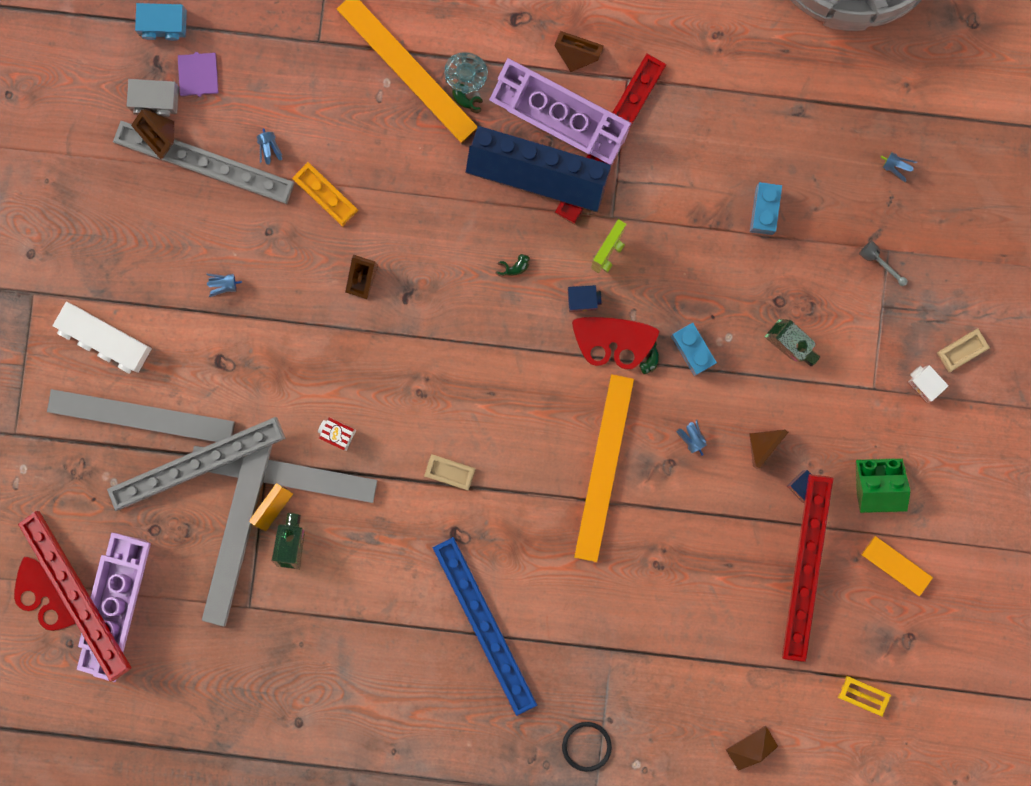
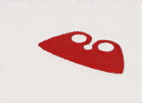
(625, 333)
(33, 578)

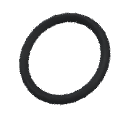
(603, 761)

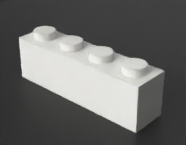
(102, 337)

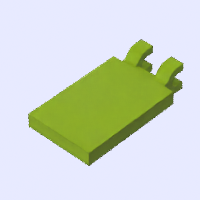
(612, 242)

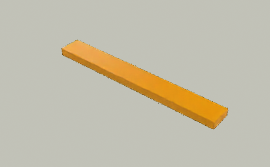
(407, 69)
(604, 468)

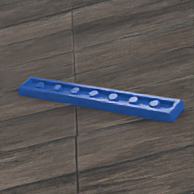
(484, 626)

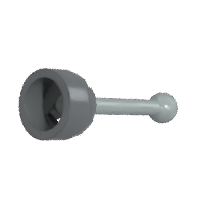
(871, 252)

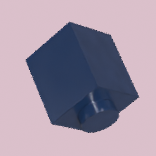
(584, 298)
(799, 485)

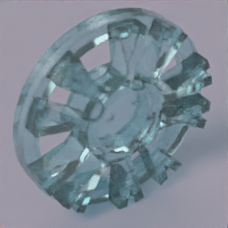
(465, 72)

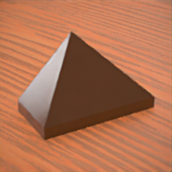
(577, 51)
(155, 131)
(361, 276)
(764, 444)
(752, 748)

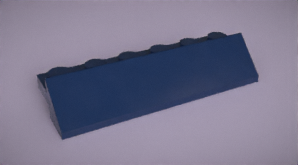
(537, 168)

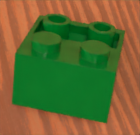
(882, 485)

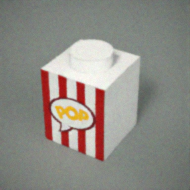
(927, 383)
(336, 433)

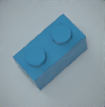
(161, 21)
(765, 208)
(693, 349)

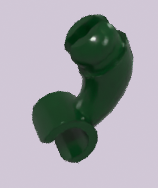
(462, 100)
(518, 268)
(652, 361)

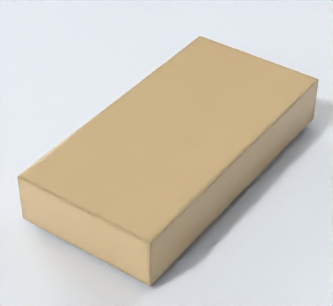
(963, 350)
(449, 472)

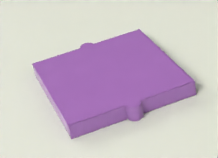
(198, 74)

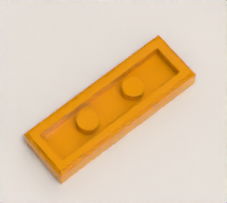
(325, 194)
(896, 566)

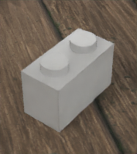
(153, 95)

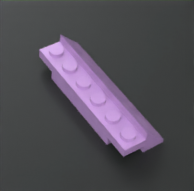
(560, 111)
(116, 593)

